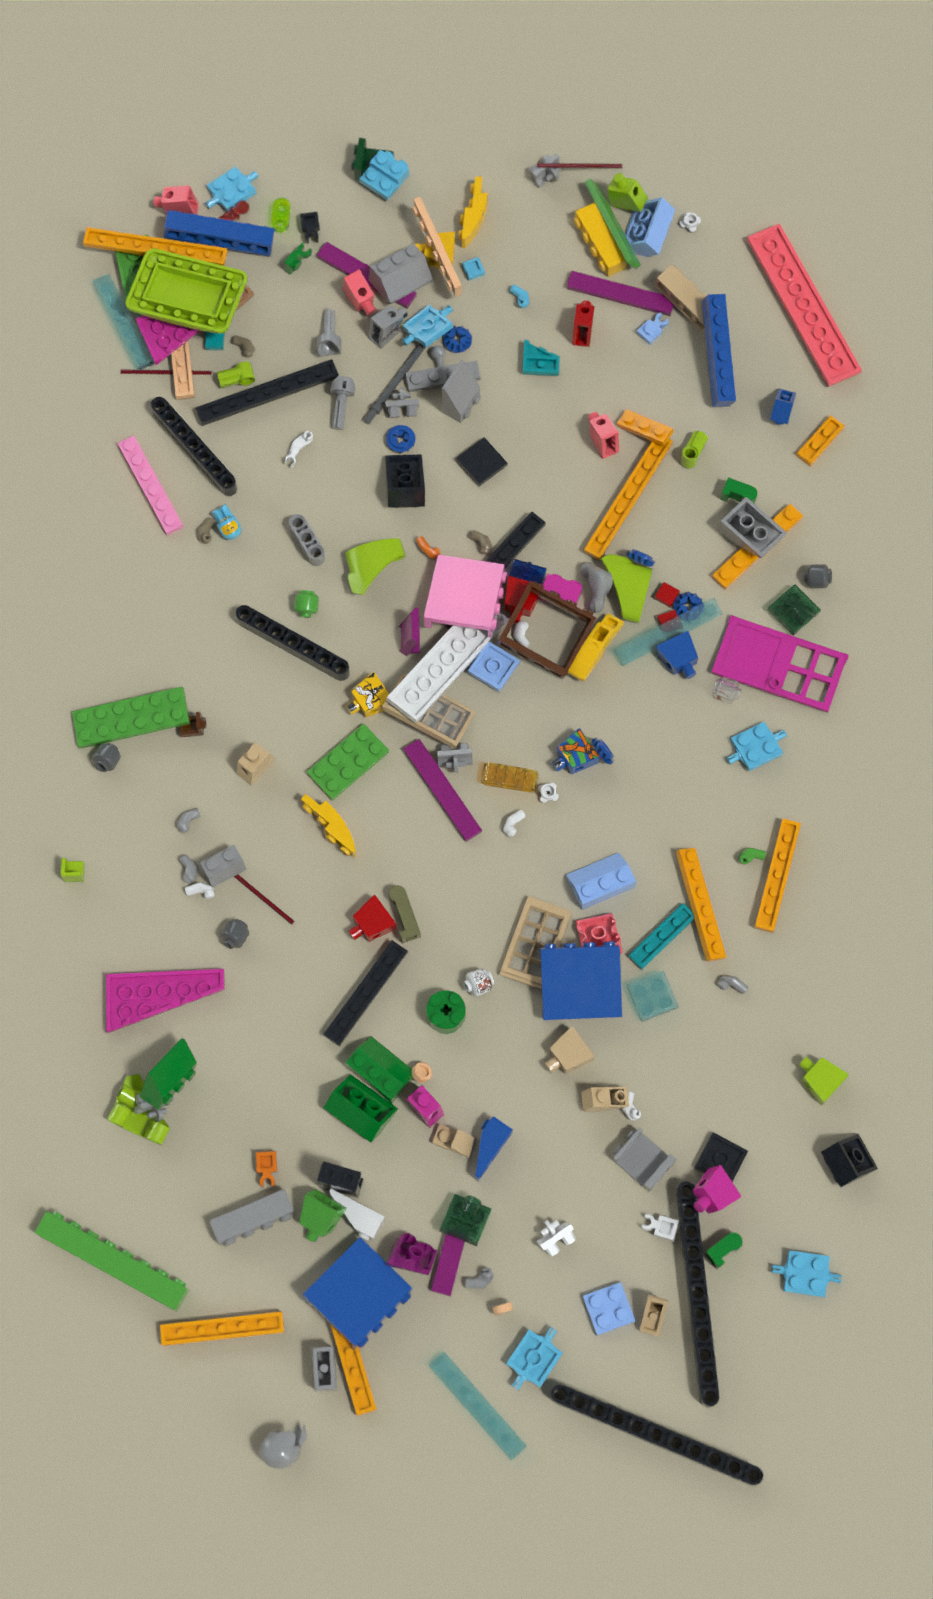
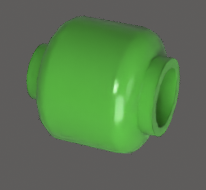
(306, 603)

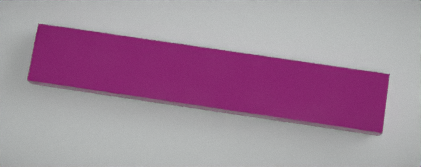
(348, 264)
(620, 293)
(442, 790)

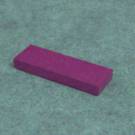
(448, 1266)

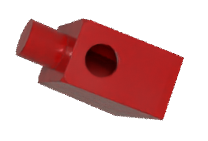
(583, 317)
(514, 591)
(372, 921)

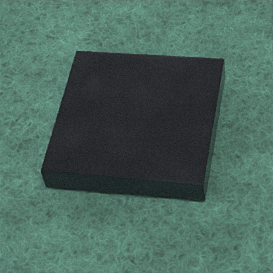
(481, 461)
(721, 1152)

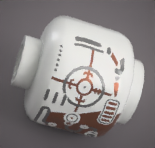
(478, 982)

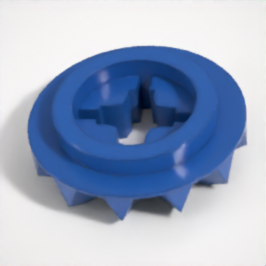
(452, 344)
(399, 431)
(640, 557)
(682, 599)
(603, 750)

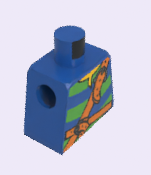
(575, 754)

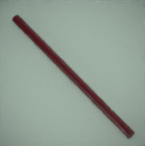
(577, 165)
(133, 371)
(264, 899)

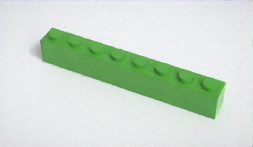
(111, 1261)

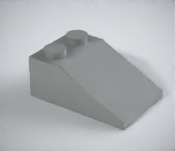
(460, 393)
(751, 528)

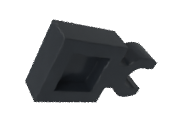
(310, 225)

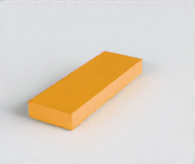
(820, 440)

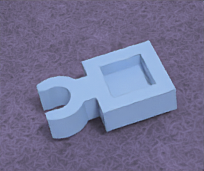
(652, 330)

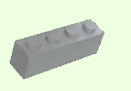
(252, 1217)

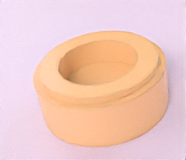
(421, 1072)
(502, 1308)

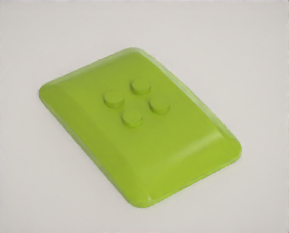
(186, 291)

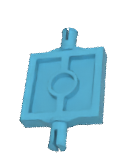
(231, 189)
(427, 326)
(756, 746)
(806, 1273)
(534, 1358)

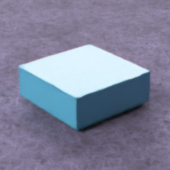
(473, 268)

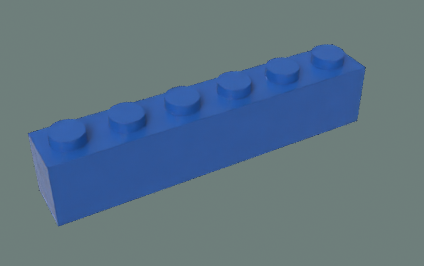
(219, 233)
(718, 350)

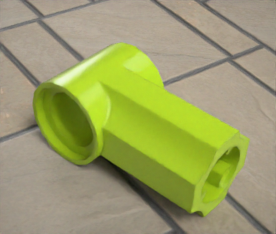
(241, 374)
(694, 449)

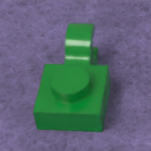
(294, 262)

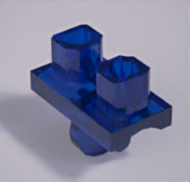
(528, 571)

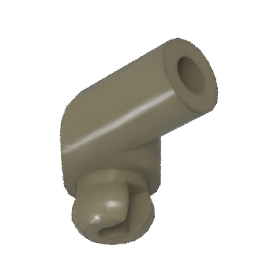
(246, 344)
(204, 530)
(483, 540)

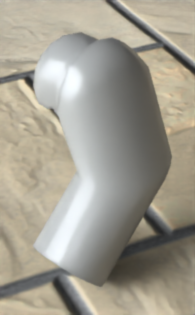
(185, 818)

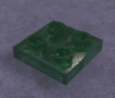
(794, 609)
(465, 1219)

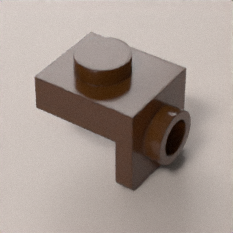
(196, 726)

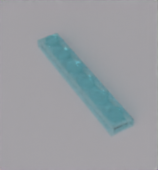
(123, 322)
(685, 622)
(478, 1406)

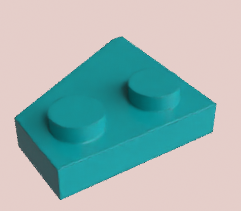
(539, 361)

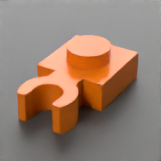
(267, 1164)

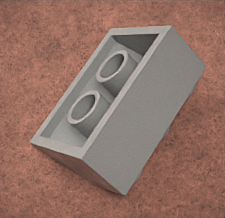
(400, 274)

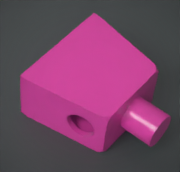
(425, 1106)
(715, 1191)

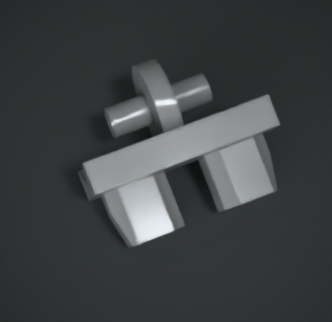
(543, 175)
(411, 405)
(455, 758)
(143, 1106)

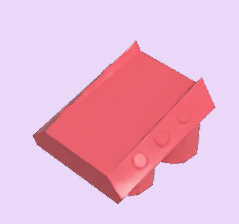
(598, 930)

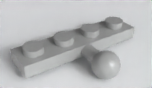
(437, 376)

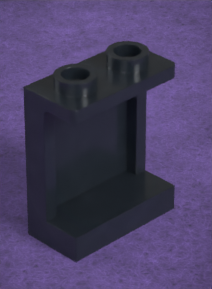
(340, 1179)

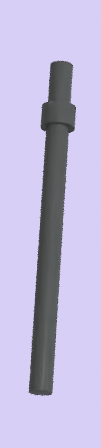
(377, 406)

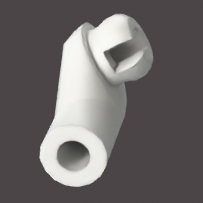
(519, 633)
(511, 821)
(631, 1111)

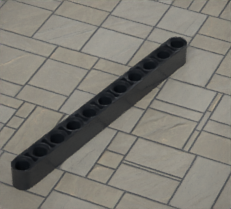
(694, 1303)
(664, 1442)

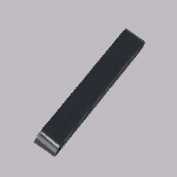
(189, 439)
(296, 650)

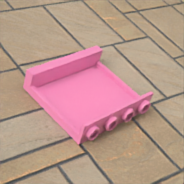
(465, 593)

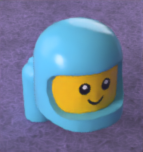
(227, 523)

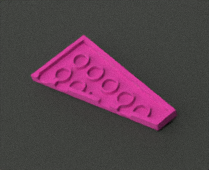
(163, 337)
(147, 994)

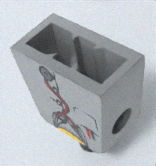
(386, 325)

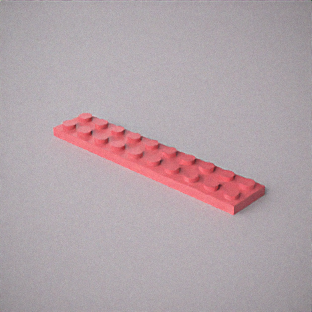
(804, 305)

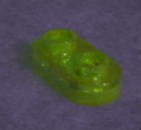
(280, 216)

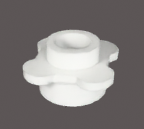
(690, 217)
(546, 797)

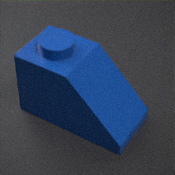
(782, 406)

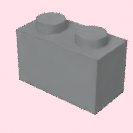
(223, 866)
(324, 1369)

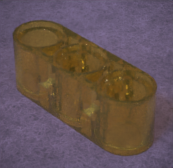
(510, 777)

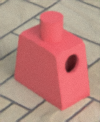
(177, 199)
(359, 292)
(603, 434)

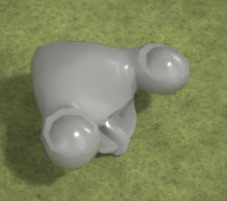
(600, 583)

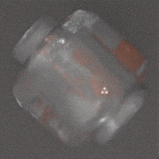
(726, 690)

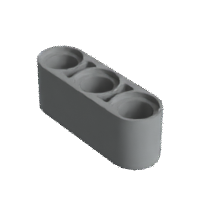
(303, 532)

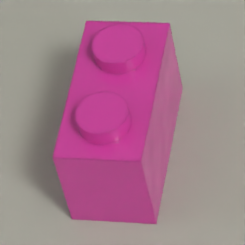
(567, 589)

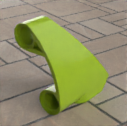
(369, 560)
(630, 583)
(139, 1124)

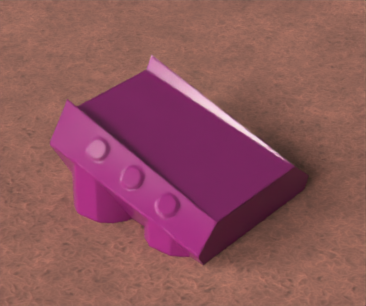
(410, 634)
(411, 1255)

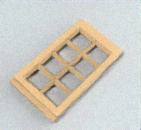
(443, 721)
(538, 925)

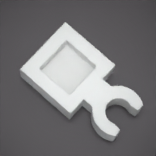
(664, 1228)

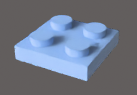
(493, 666)
(608, 1308)

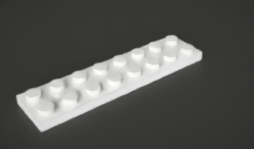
(440, 668)

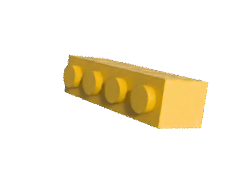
(600, 239)

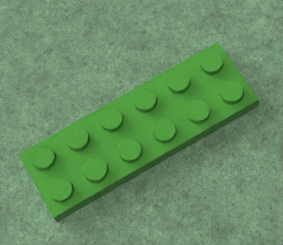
(131, 717)

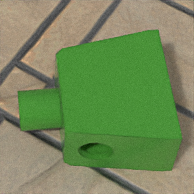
(320, 1214)

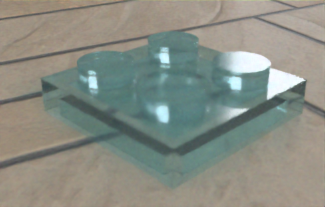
(652, 996)

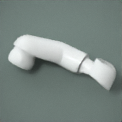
(298, 444)

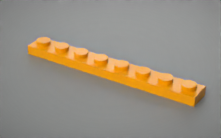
(141, 244)
(626, 499)

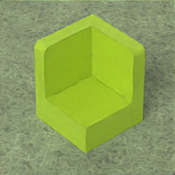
(72, 870)

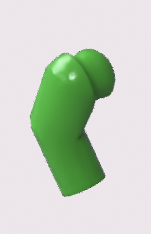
(751, 853)

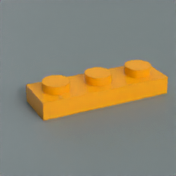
(645, 427)

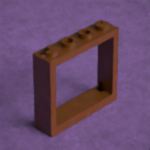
(568, 606)

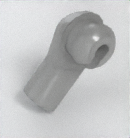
(191, 869)
(726, 981)
(481, 1281)

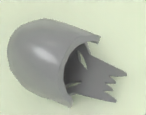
(282, 1448)

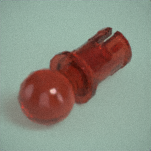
(242, 207)

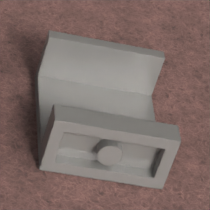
(643, 1159)

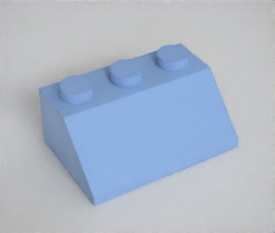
(649, 227)
(601, 880)

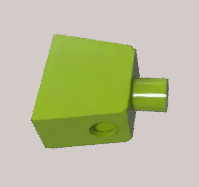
(626, 193)
(822, 1078)

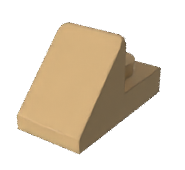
(454, 1140)
(653, 1315)

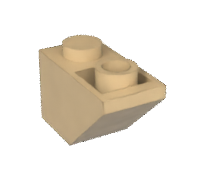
(604, 1098)

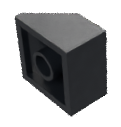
(849, 1160)

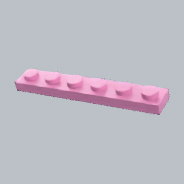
(150, 485)

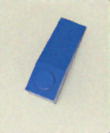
(492, 1140)

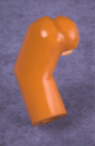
(424, 546)

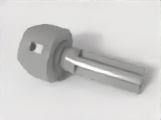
(329, 342)
(343, 388)

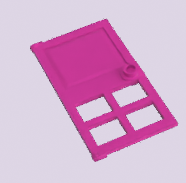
(764, 656)

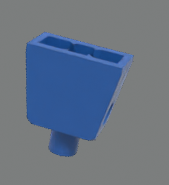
(678, 655)

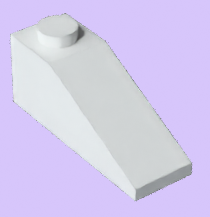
(362, 1219)

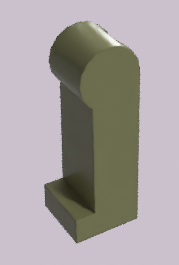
(399, 898)

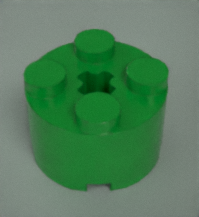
(435, 1011)

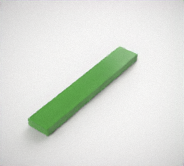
(612, 223)

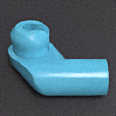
(522, 295)

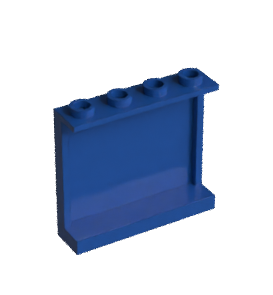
(581, 981)
(358, 1293)

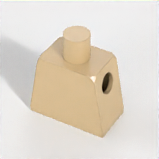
(255, 762)
(569, 1053)

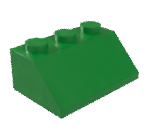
(380, 1069)
(169, 1075)
(360, 1108)

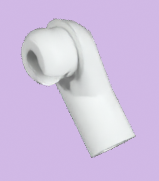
(200, 888)

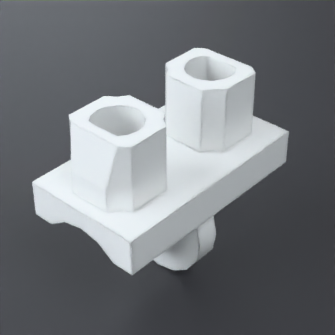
(562, 1232)

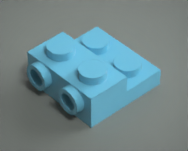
(385, 174)

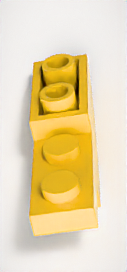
(474, 214)
(594, 646)
(336, 828)

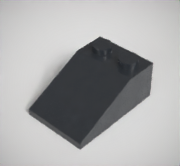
(405, 481)

